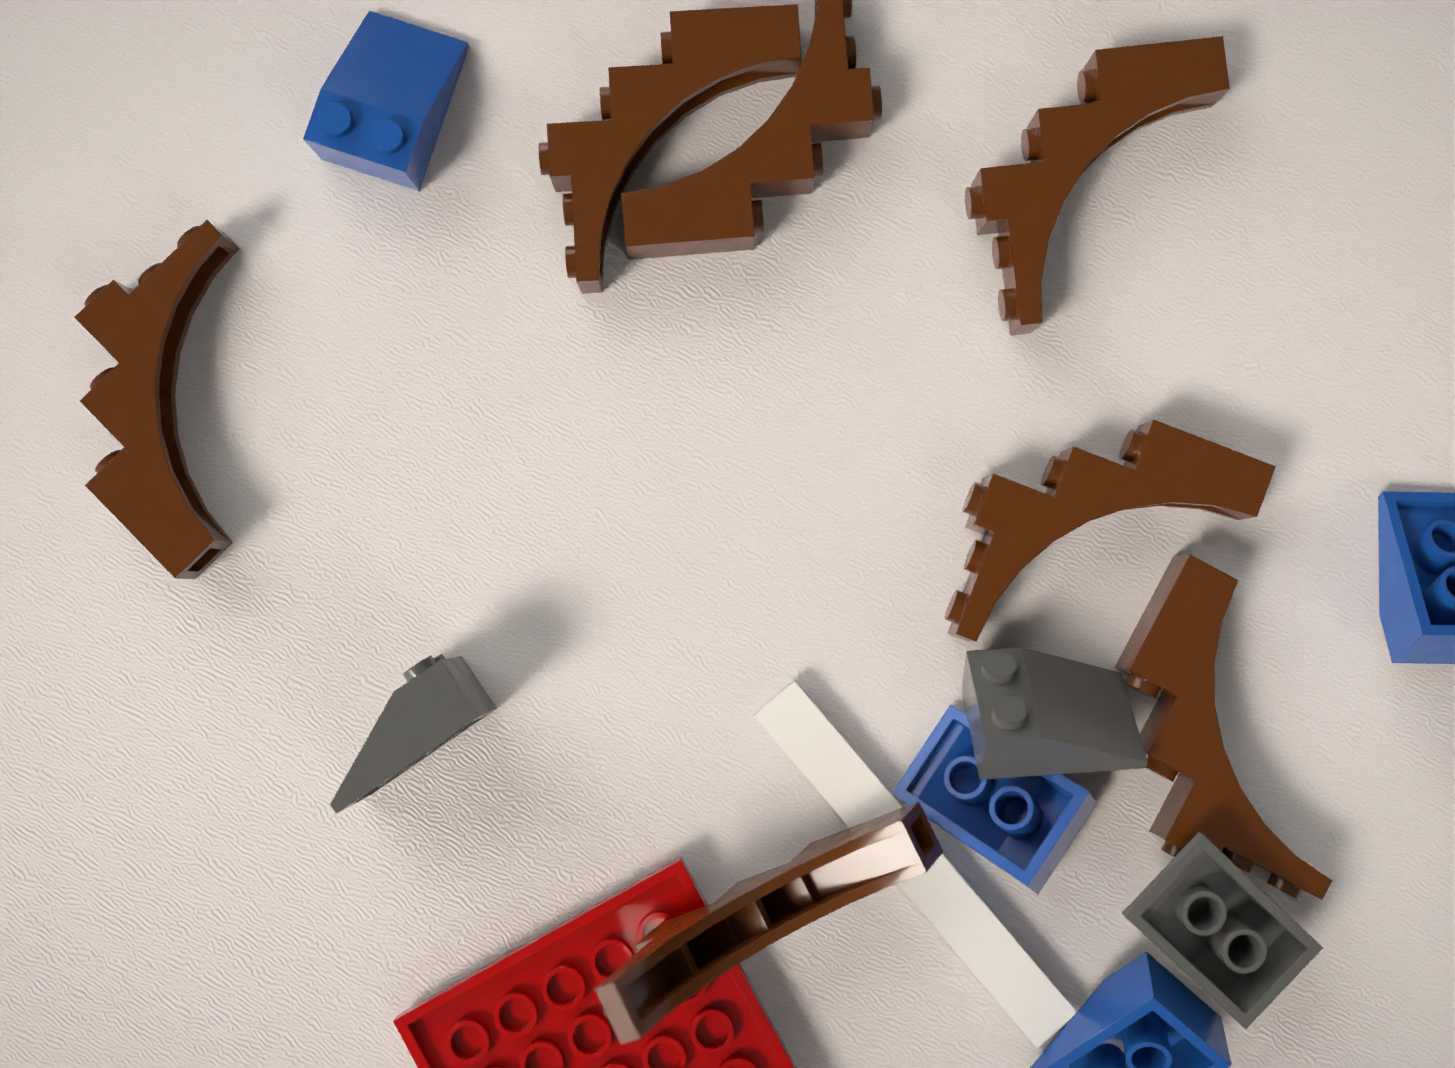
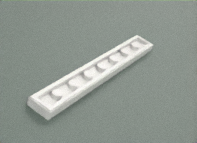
(941, 891)

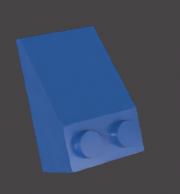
(387, 100)
(1417, 575)
(1011, 822)
(1140, 1021)

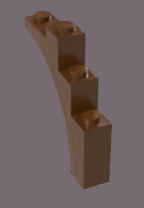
(701, 60)
(1122, 94)
(715, 206)
(136, 402)
(1159, 469)
(1176, 655)
(758, 911)

